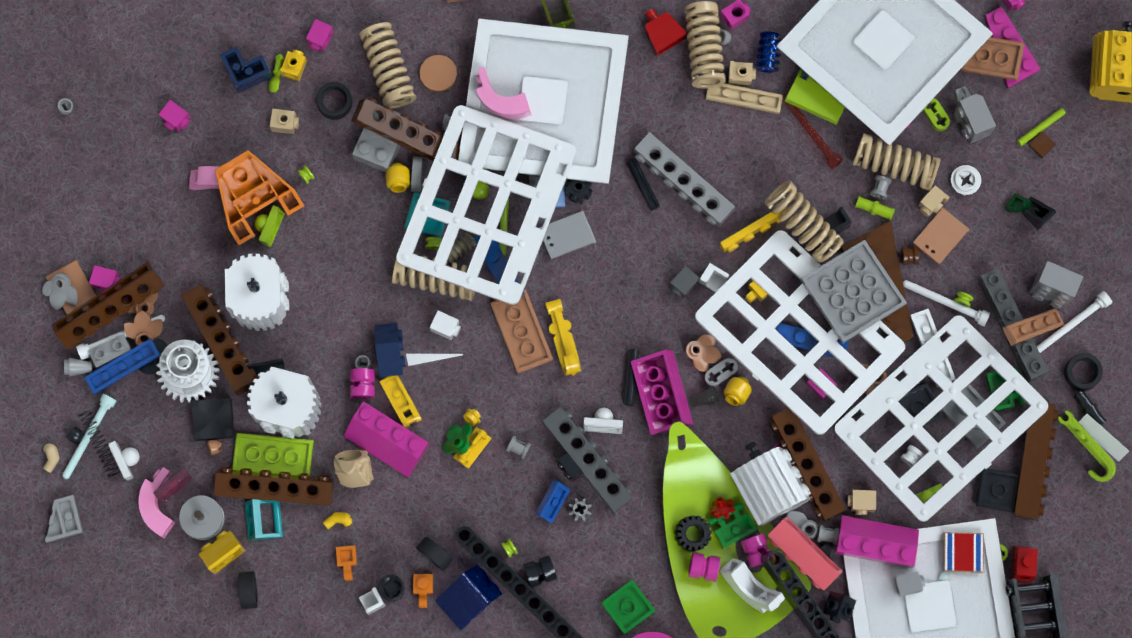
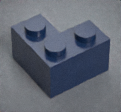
(245, 74)
(388, 347)

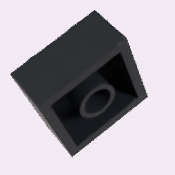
(571, 469)

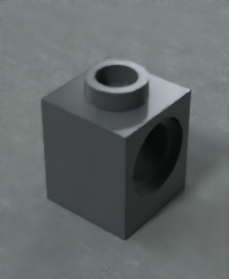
(684, 282)

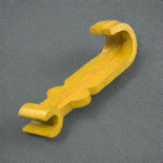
(563, 339)

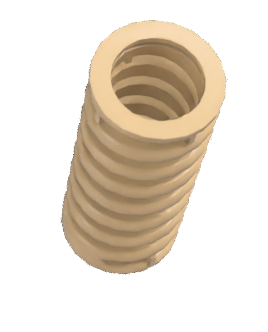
(708, 42)
(389, 54)
(914, 162)
(833, 239)
(434, 285)

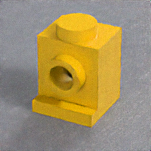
(293, 71)

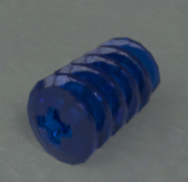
(767, 52)

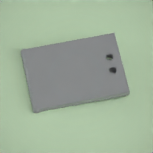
(568, 235)

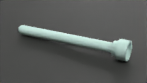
(106, 403)

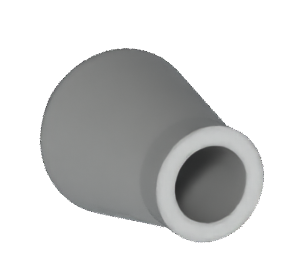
(76, 367)

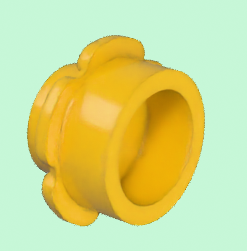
(472, 417)

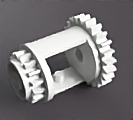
(187, 370)

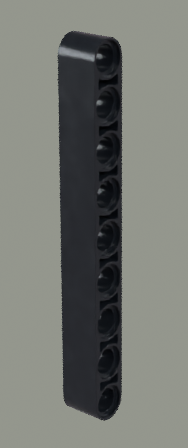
(516, 580)

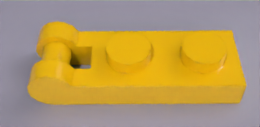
(400, 400)

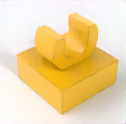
(756, 292)

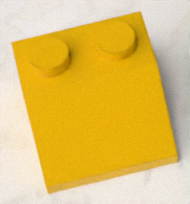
(221, 552)

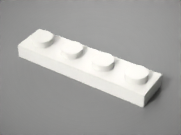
(925, 330)

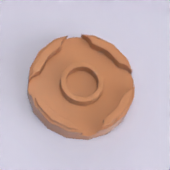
(438, 73)

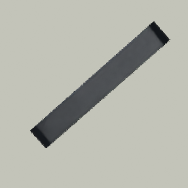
(802, 596)

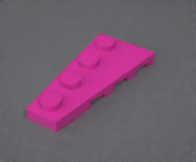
(1002, 28)

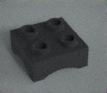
(212, 419)

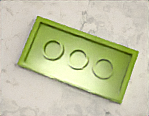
(272, 454)

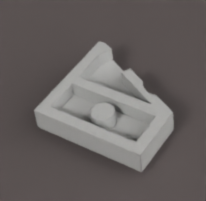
(64, 520)

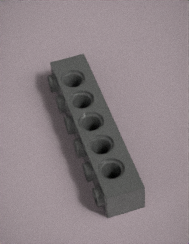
(1007, 313)
(561, 417)

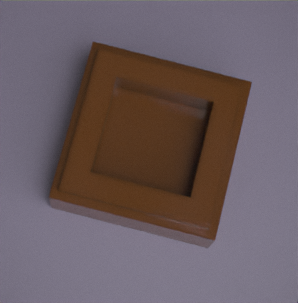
(1042, 144)

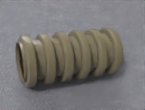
(460, 247)

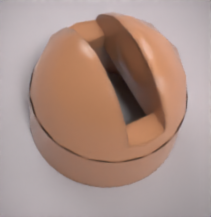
(214, 446)

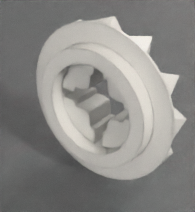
(963, 171)

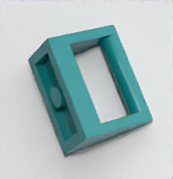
(253, 520)

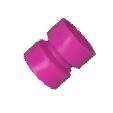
(362, 383)
(755, 548)
(704, 567)

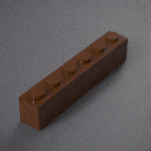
(1035, 467)

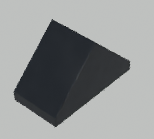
(1038, 213)

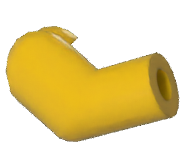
(338, 517)

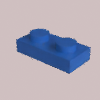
(552, 501)

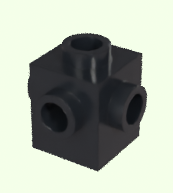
(578, 195)
(839, 607)

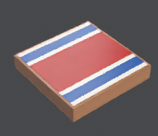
(963, 552)

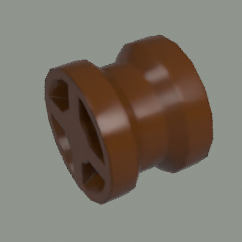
(909, 255)

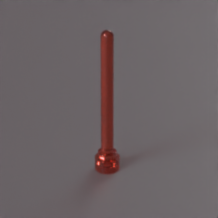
(832, 158)

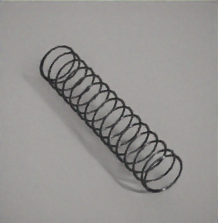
(95, 447)

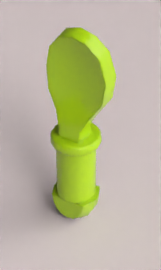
(275, 80)

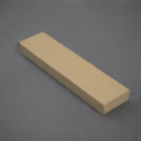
(745, 98)

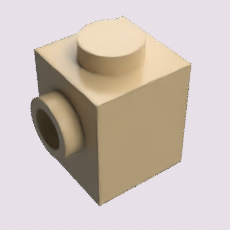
(284, 121)
(862, 501)

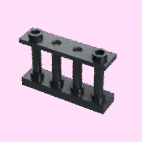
(1053, 605)

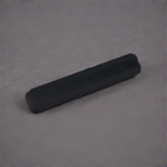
(643, 184)
(263, 366)
(630, 381)

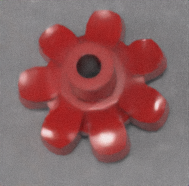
(722, 507)

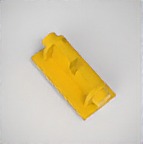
(478, 441)

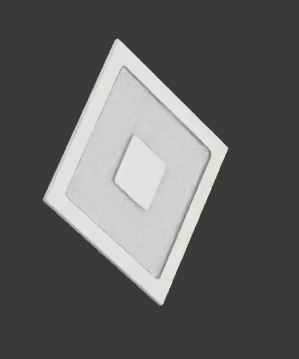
(884, 54)
(570, 88)
(950, 601)

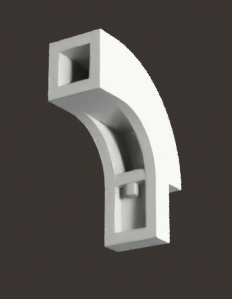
(749, 588)

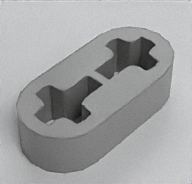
(417, 171)
(718, 369)

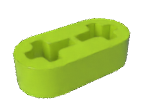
(939, 111)

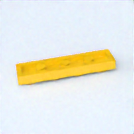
(748, 232)

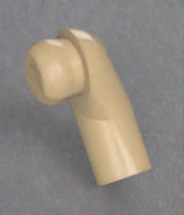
(52, 456)

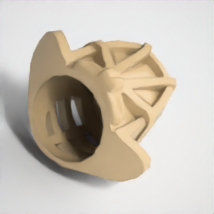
(354, 468)

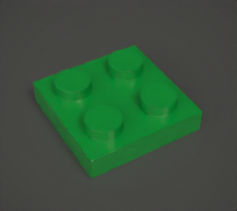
(628, 607)

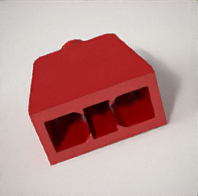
(663, 31)
(1024, 564)

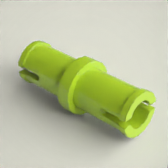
(875, 208)

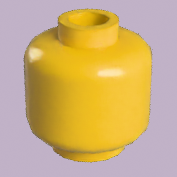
(397, 177)
(737, 391)

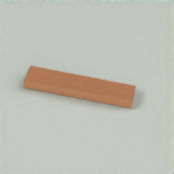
(1033, 326)

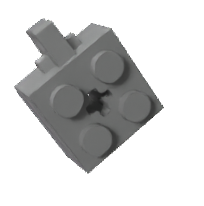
(973, 115)

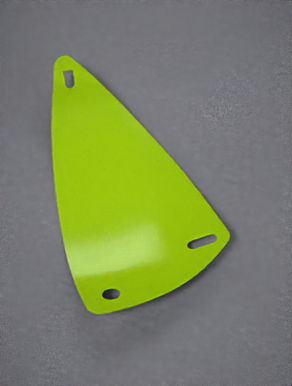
(690, 485)

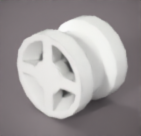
(912, 456)

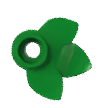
(457, 439)

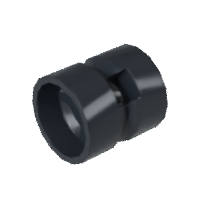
(540, 571)
(391, 588)

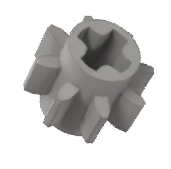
(582, 504)

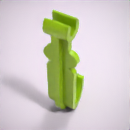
(1092, 446)

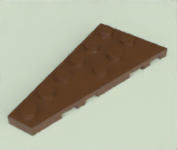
(883, 246)

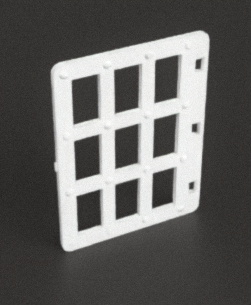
(530, 237)
(779, 246)
(917, 367)

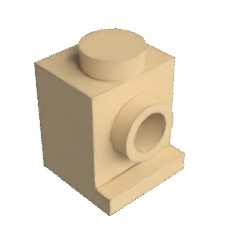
(736, 77)
(932, 201)

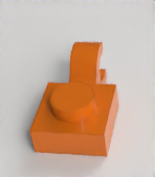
(346, 558)
(422, 586)

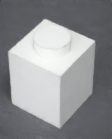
(445, 325)

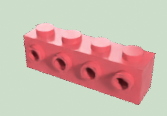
(804, 553)

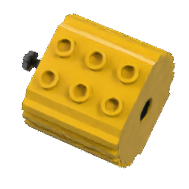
(1112, 65)

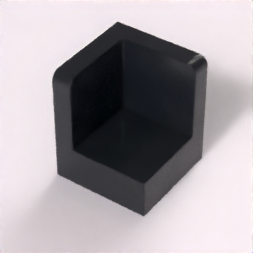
(839, 220)

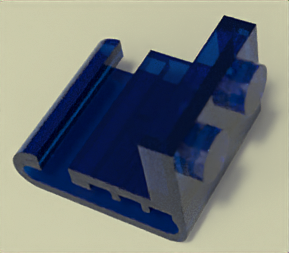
(468, 596)

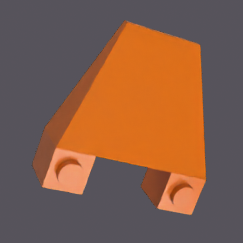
(246, 188)

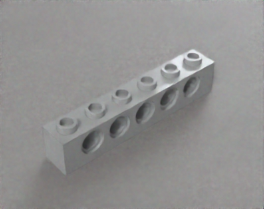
(651, 144)

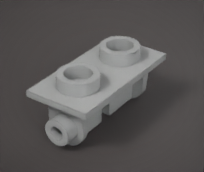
(109, 350)

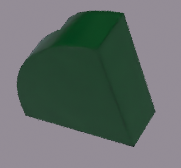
(1017, 204)

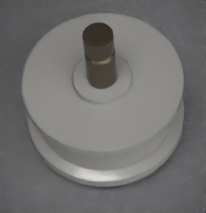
(201, 517)

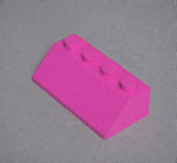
(661, 391)
(386, 439)
(877, 542)

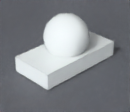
(603, 422)
(124, 459)

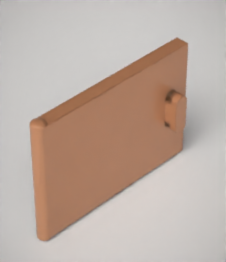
(941, 236)
(78, 281)

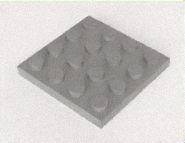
(853, 291)

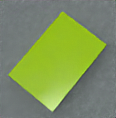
(814, 99)

